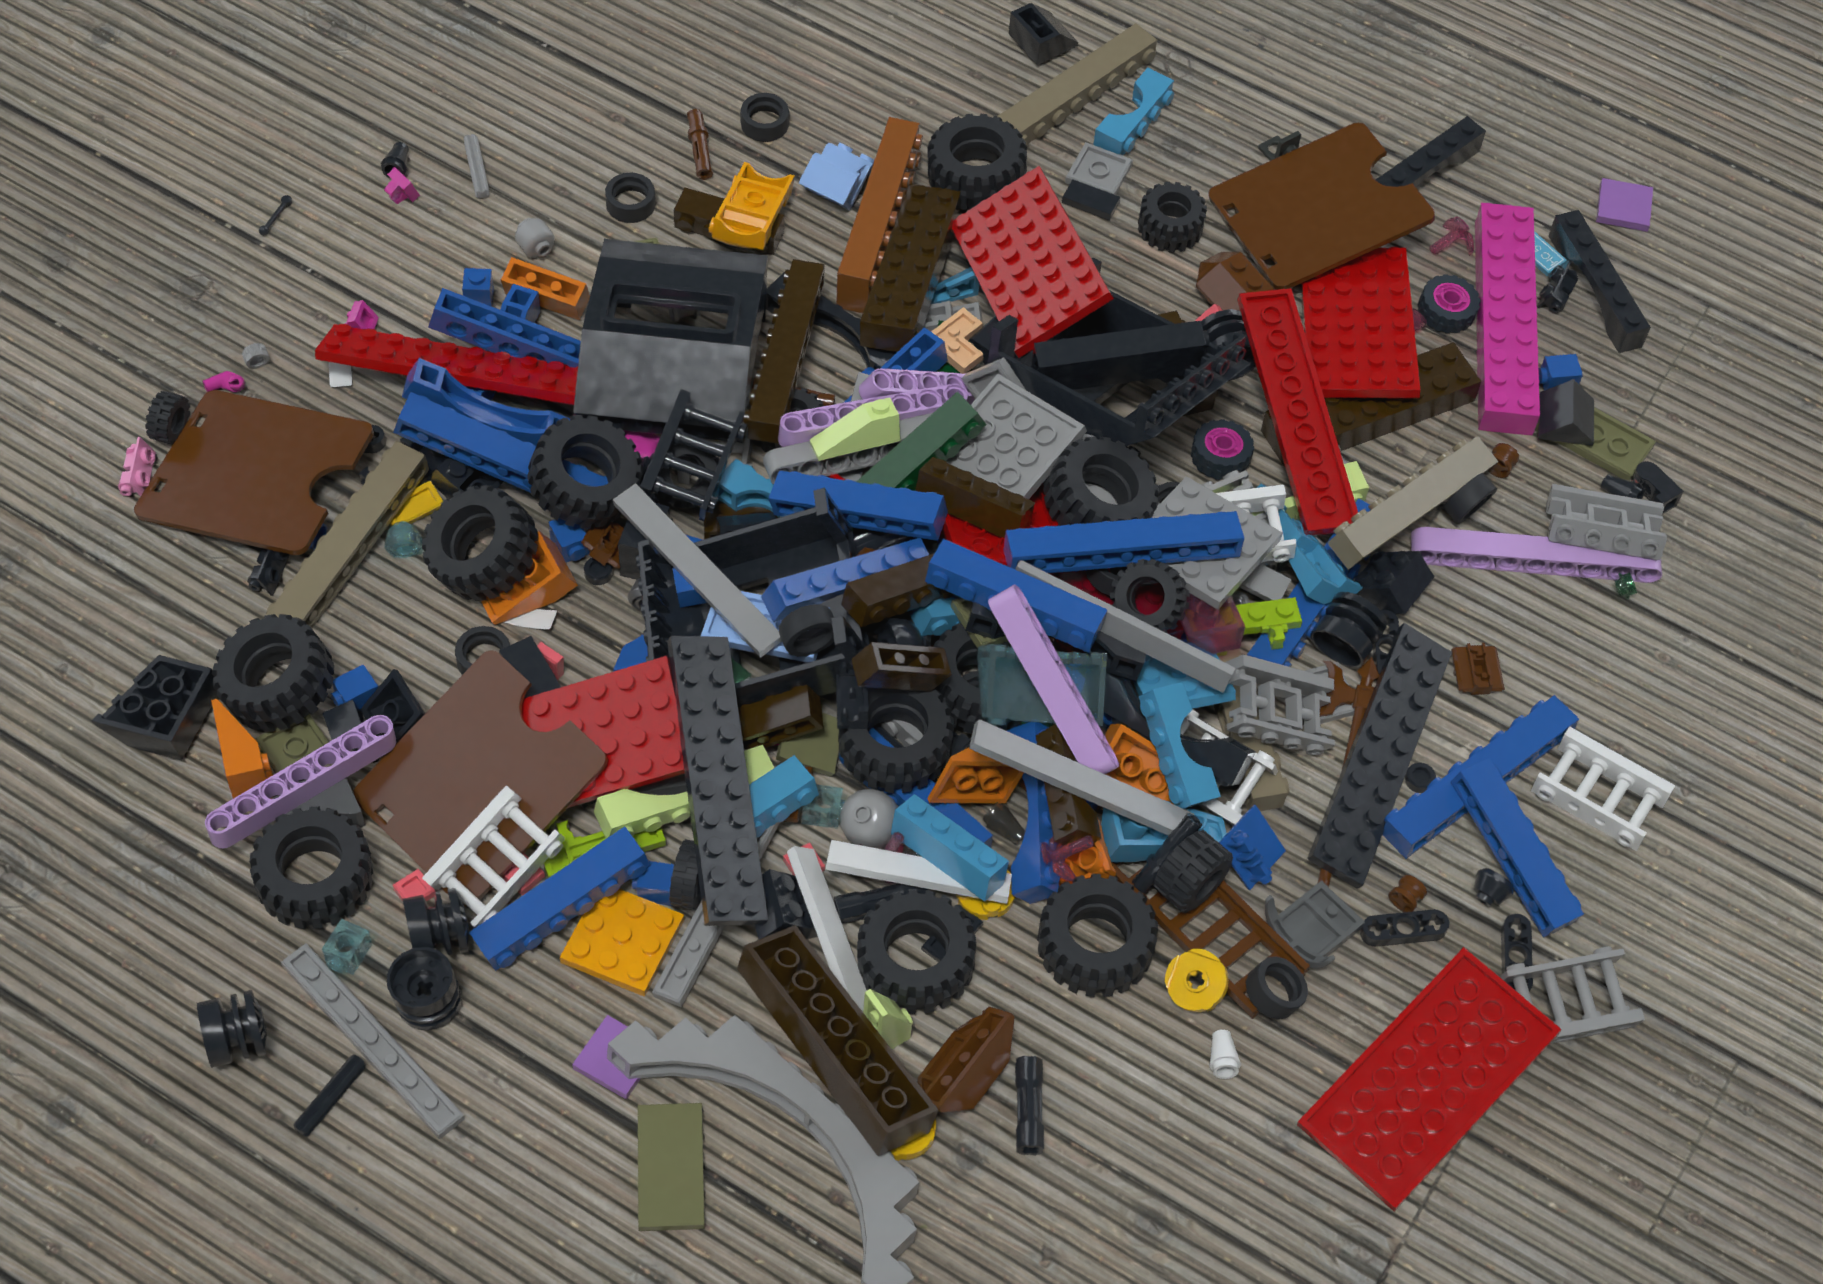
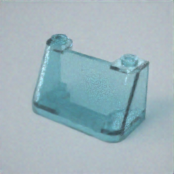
(1011, 695)

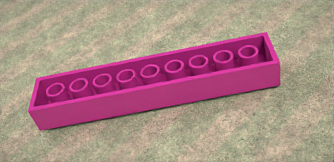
(1506, 319)

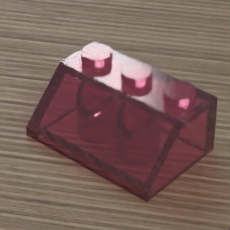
(1211, 627)

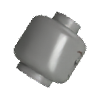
(534, 237)

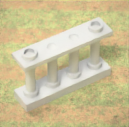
(1269, 500)
(1613, 766)
(1232, 809)
(484, 829)

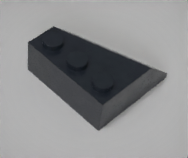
(161, 707)

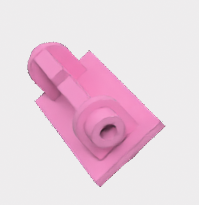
(140, 462)

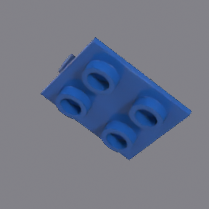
(1253, 848)

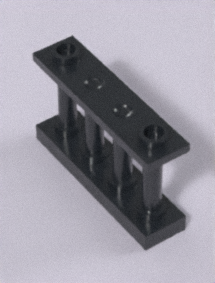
(674, 434)

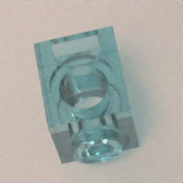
(825, 817)
(346, 935)

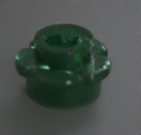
(1625, 585)

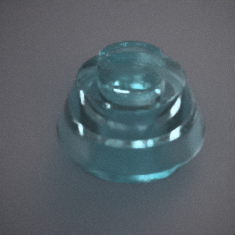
(403, 540)

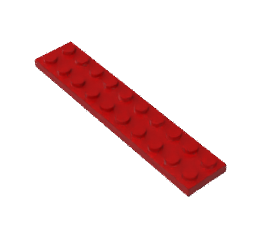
(467, 365)
(1298, 410)

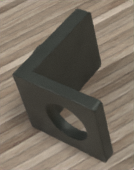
(1284, 145)

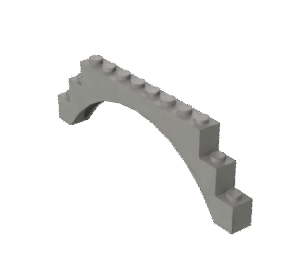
(745, 1061)

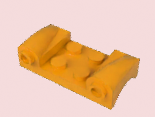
(750, 208)

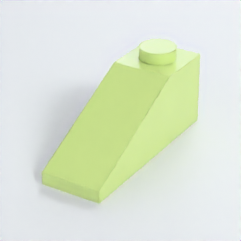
(861, 429)
(887, 1018)

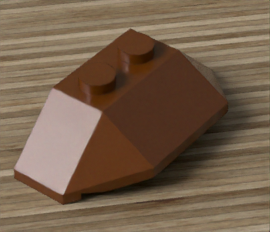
(1226, 276)
(969, 1061)

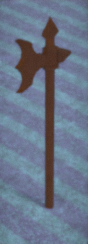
(1343, 695)

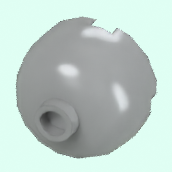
(868, 818)

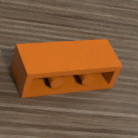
(555, 290)

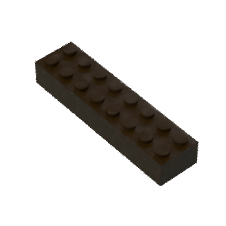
(910, 268)
(1445, 384)
(837, 1040)

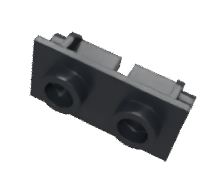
(1560, 279)
(270, 572)

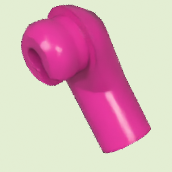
(224, 380)

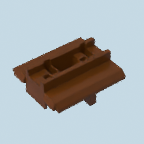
(604, 543)
(1477, 669)

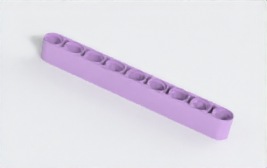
(1527, 555)

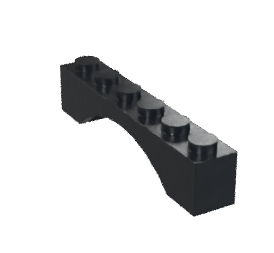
(1448, 148)
(1621, 314)
(838, 321)
(1121, 658)
(1225, 756)

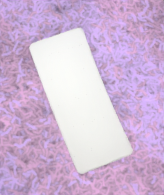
(340, 375)
(534, 619)

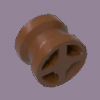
(1507, 458)
(1407, 893)

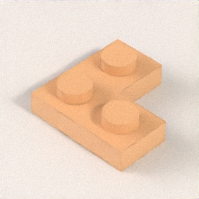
(956, 333)

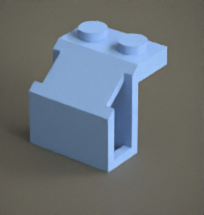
(837, 174)

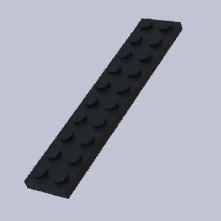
(1379, 756)
(717, 781)

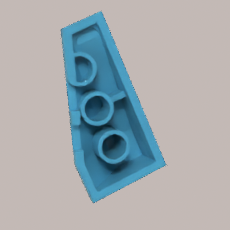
(1135, 842)

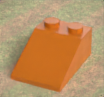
(542, 585)
(240, 753)
(1137, 761)
(974, 779)

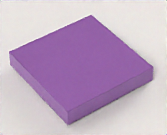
(1624, 204)
(594, 1063)

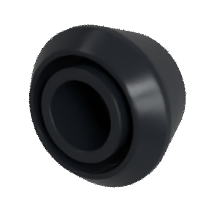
(1492, 887)

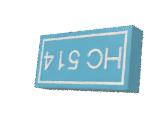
(1546, 256)

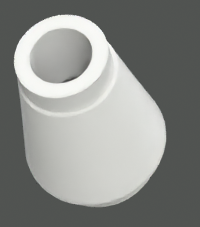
(1224, 1057)

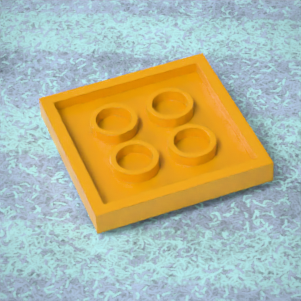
(623, 940)

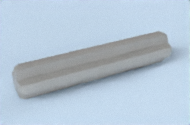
(476, 166)

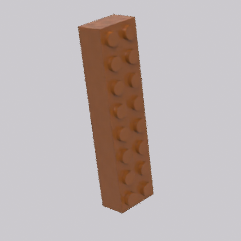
(878, 212)

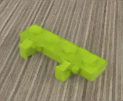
(1271, 618)
(577, 846)

